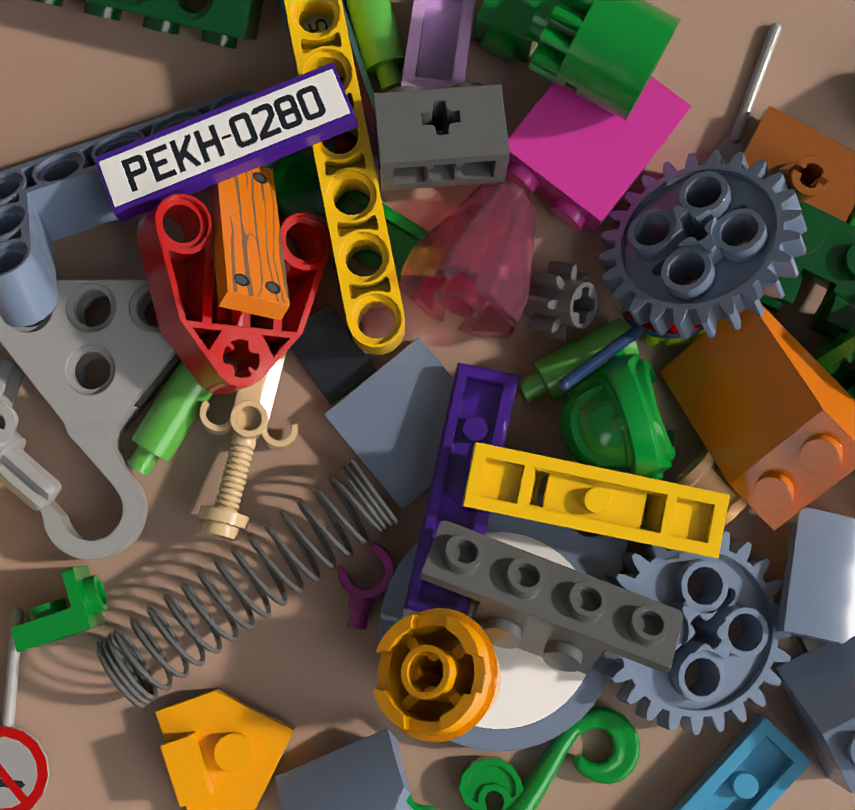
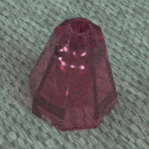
(477, 262)

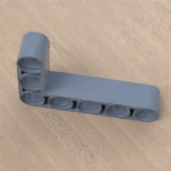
(56, 200)

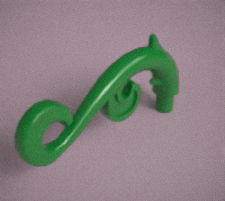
(497, 774)

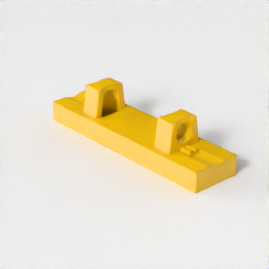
(596, 500)

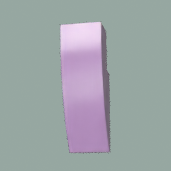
(438, 44)

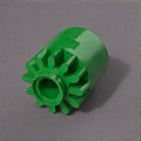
(600, 48)

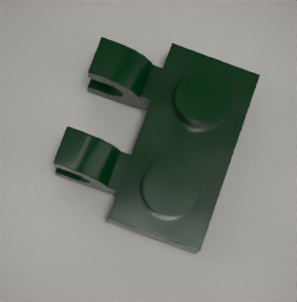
(827, 263)

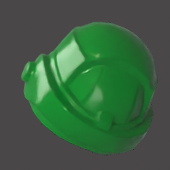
(616, 420)

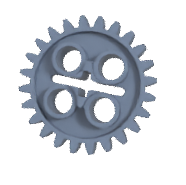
(697, 229)
(727, 670)

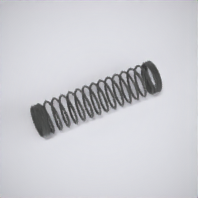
(124, 661)

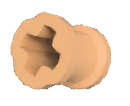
(705, 474)

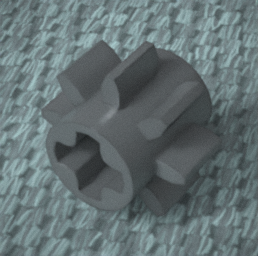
(560, 300)

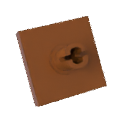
(810, 161)

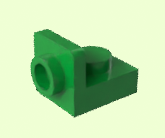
(56, 621)

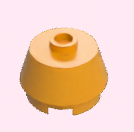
(436, 674)

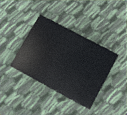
(331, 355)

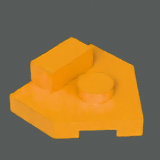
(220, 750)

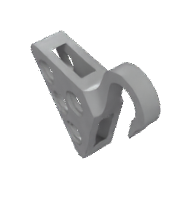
(56, 362)

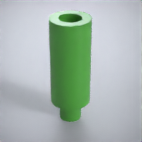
(378, 40)
(562, 361)
(167, 420)

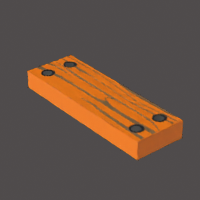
(249, 245)

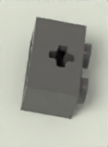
(468, 152)

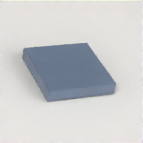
(398, 421)

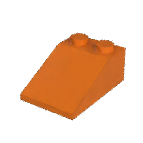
(766, 414)

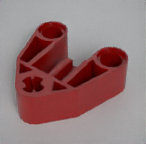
(183, 291)

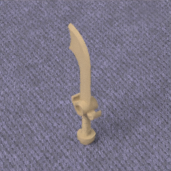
(248, 426)

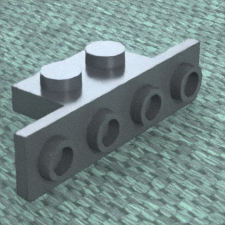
(550, 606)

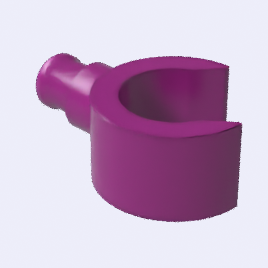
(362, 598)

